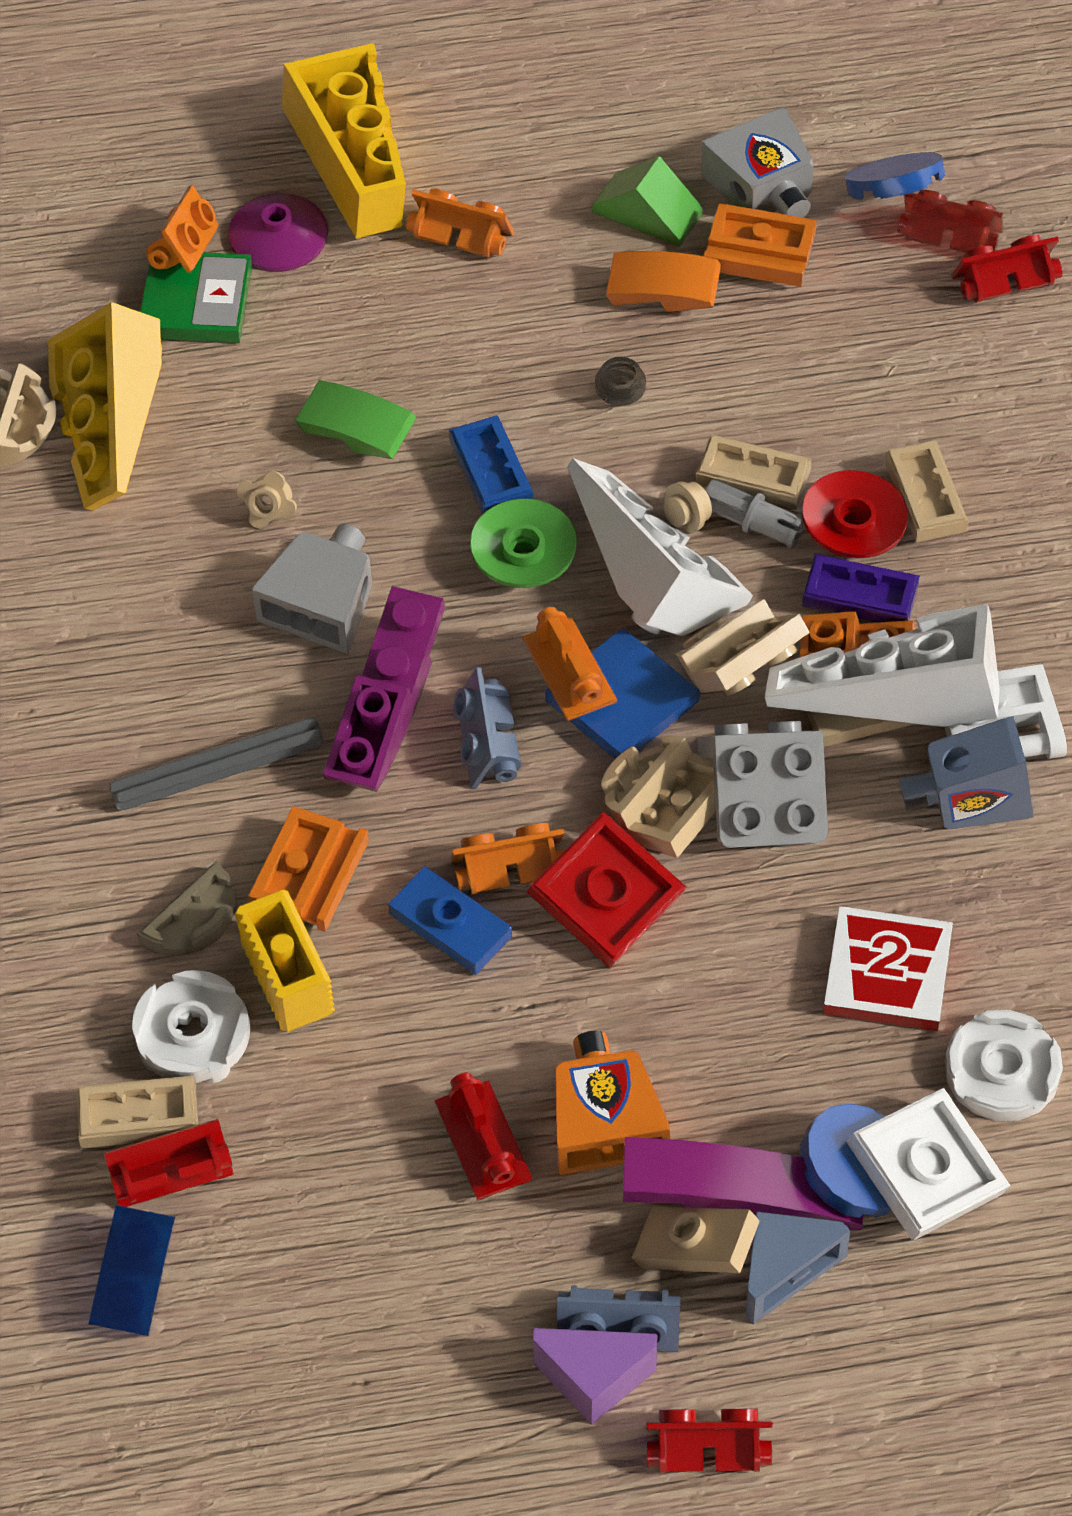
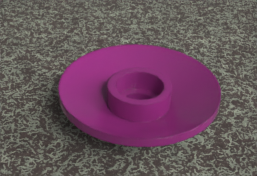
(278, 231)

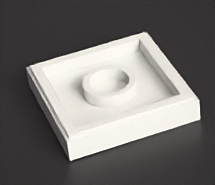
(928, 1164)

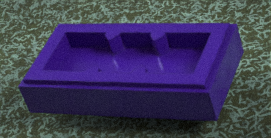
(869, 590)

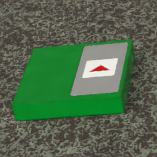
(200, 303)

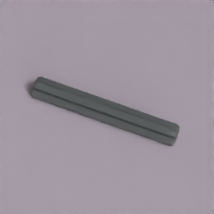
(216, 763)

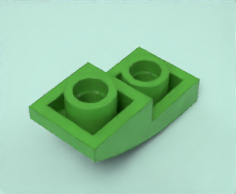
(359, 418)

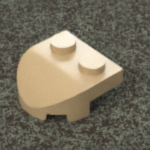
(24, 414)
(732, 649)
(661, 794)

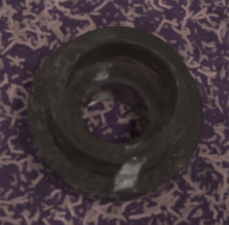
(620, 371)

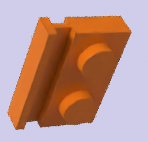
(761, 244)
(313, 863)

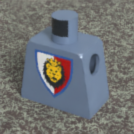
(974, 777)

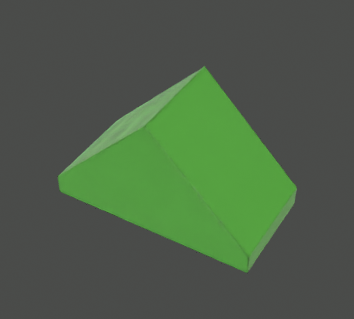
(650, 201)

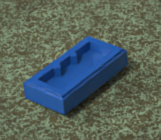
(489, 463)
(450, 920)

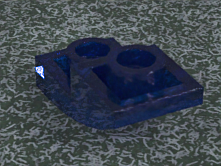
(132, 1270)

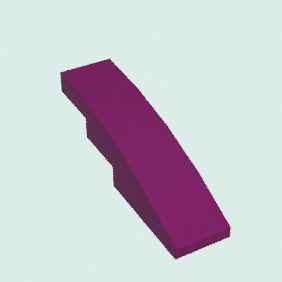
(722, 1179)

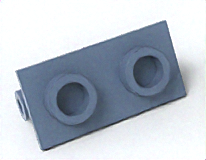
(481, 711)
(639, 1313)

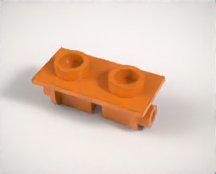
(478, 224)
(184, 234)
(568, 665)
(487, 859)

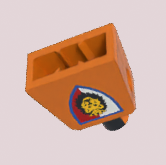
(601, 1103)

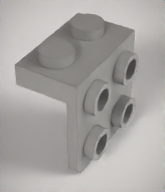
(768, 784)

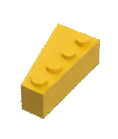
(347, 132)

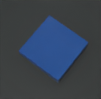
(646, 692)

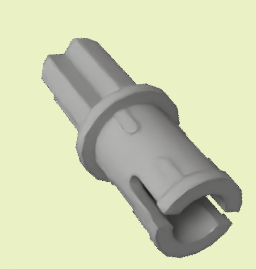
(754, 513)

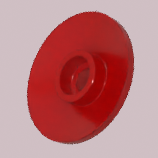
(857, 499)

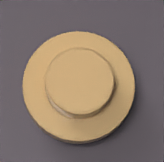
(687, 506)

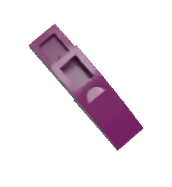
(387, 691)

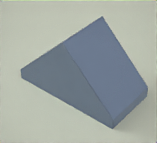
(789, 1256)

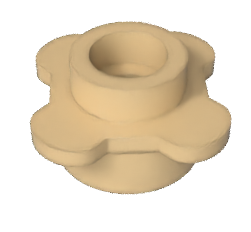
(270, 485)

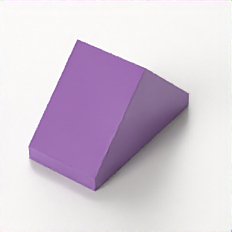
(594, 1366)

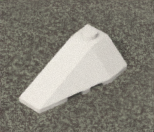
(649, 561)
(923, 676)

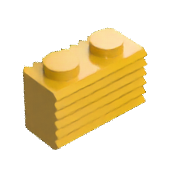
(285, 961)

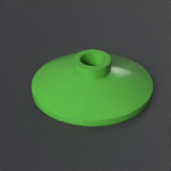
(522, 527)

